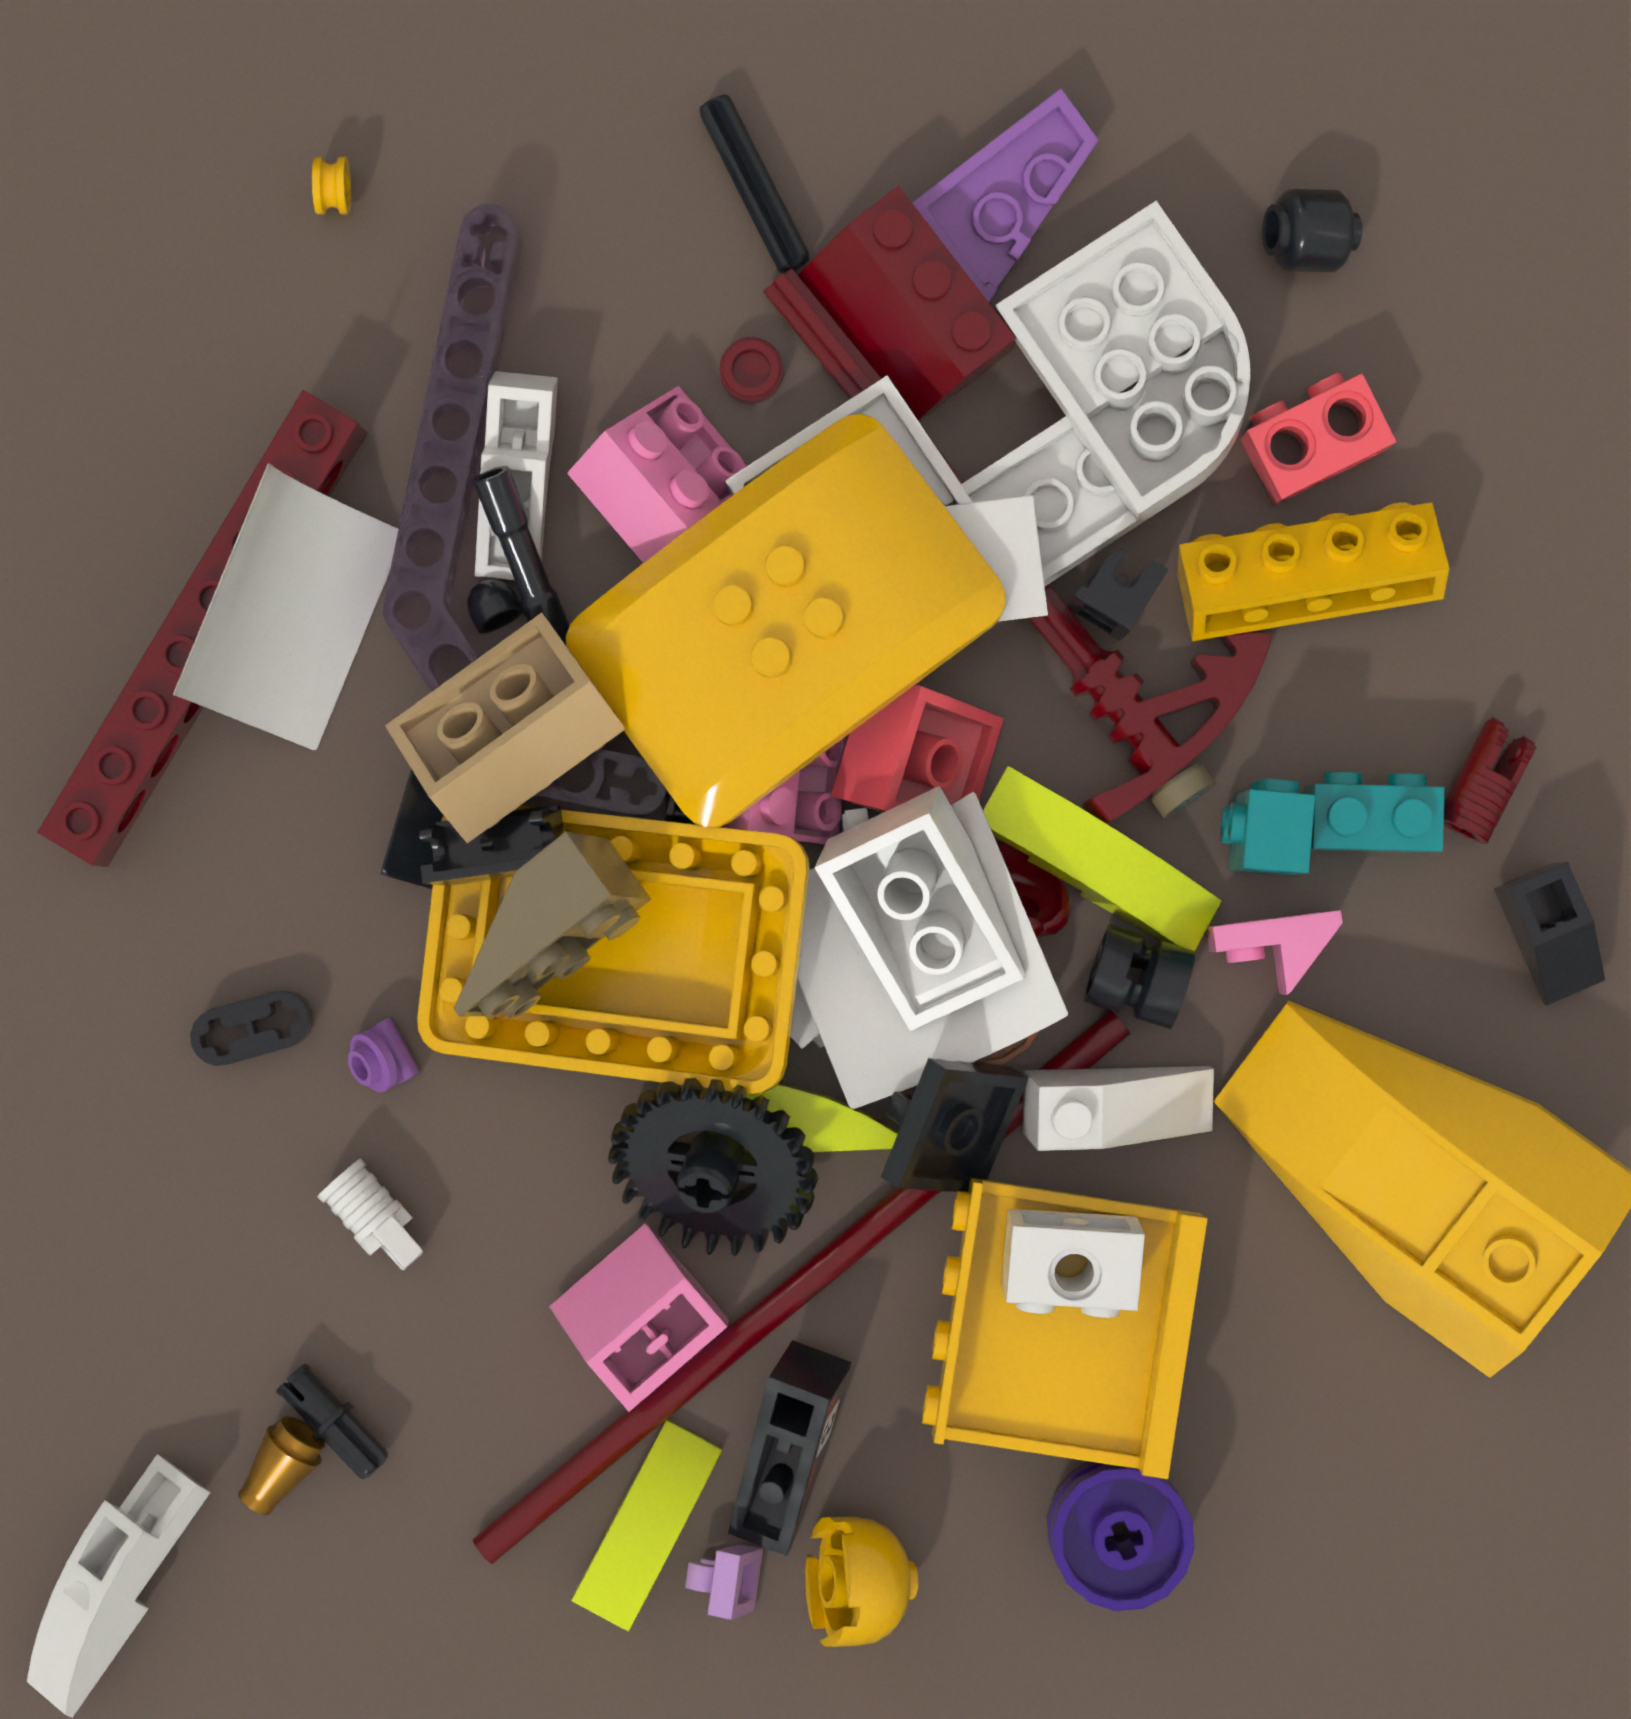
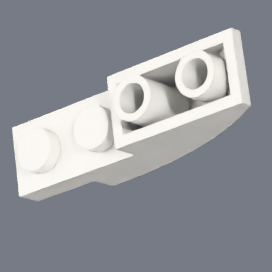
(98, 1589)

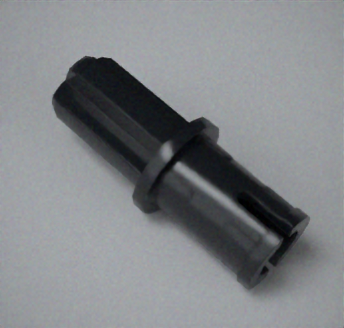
(333, 1422)

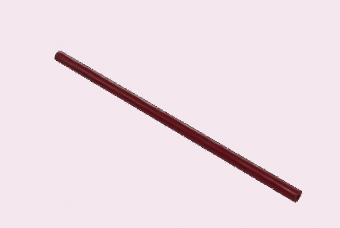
(750, 1329)

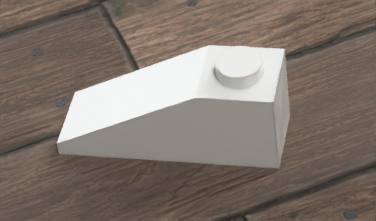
(1115, 1106)

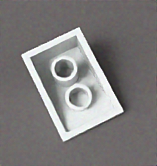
(921, 908)

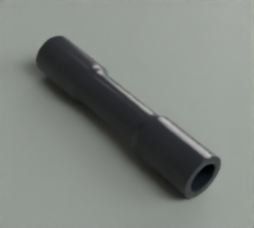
(510, 525)

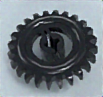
(699, 1179)

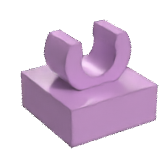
(729, 1579)

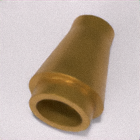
(280, 1464)

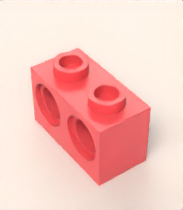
(1323, 450)

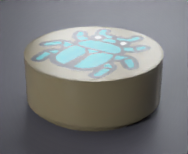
(1182, 790)

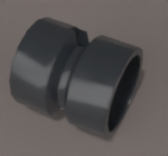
(1161, 983)

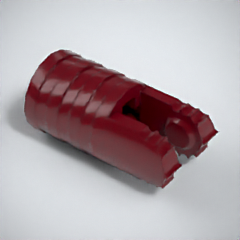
(1483, 794)

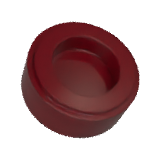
(751, 370)

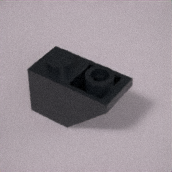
(1553, 930)

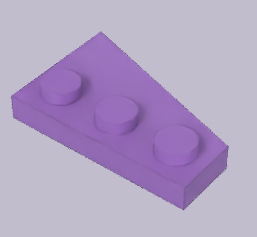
(1006, 189)

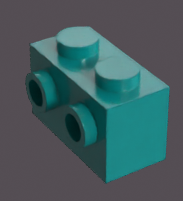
(1377, 818)
(1269, 828)

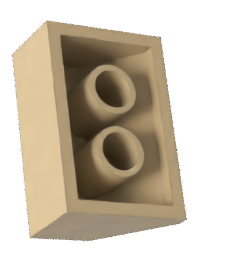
(504, 728)

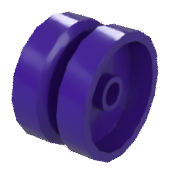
(1127, 1570)

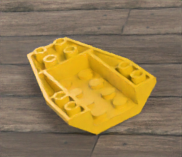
(1430, 1181)

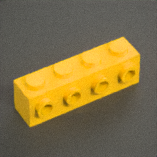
(1312, 570)

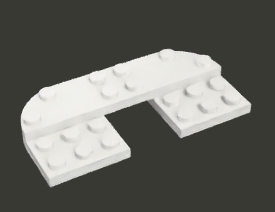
(1138, 364)

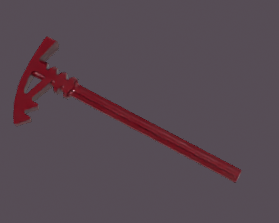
(1094, 670)

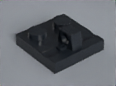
(951, 1124)

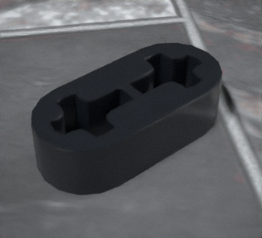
(247, 1013)

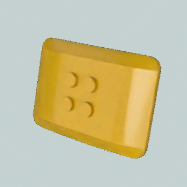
(785, 619)
(679, 996)

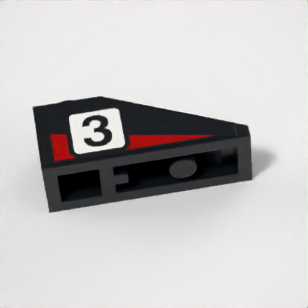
(788, 1445)

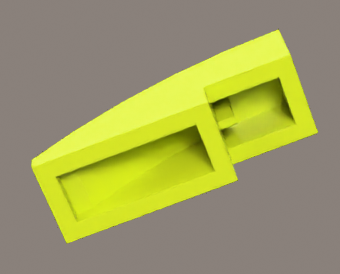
(827, 1121)
(647, 1525)

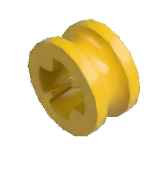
(331, 185)

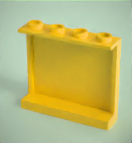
(1062, 1376)

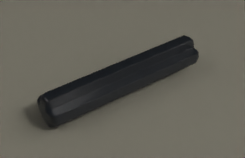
(754, 183)

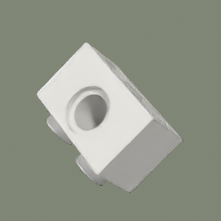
(1042, 1238)

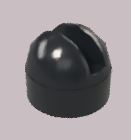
(493, 605)

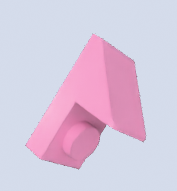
(1294, 939)

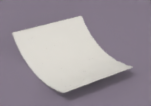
(289, 611)
(859, 1020)

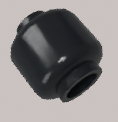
(1311, 230)

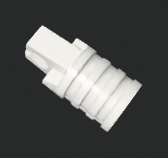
(371, 1214)

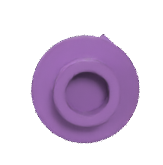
(381, 1057)

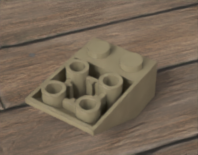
(548, 922)

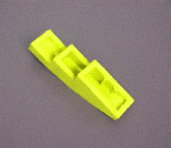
(1099, 861)

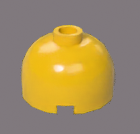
(858, 1582)

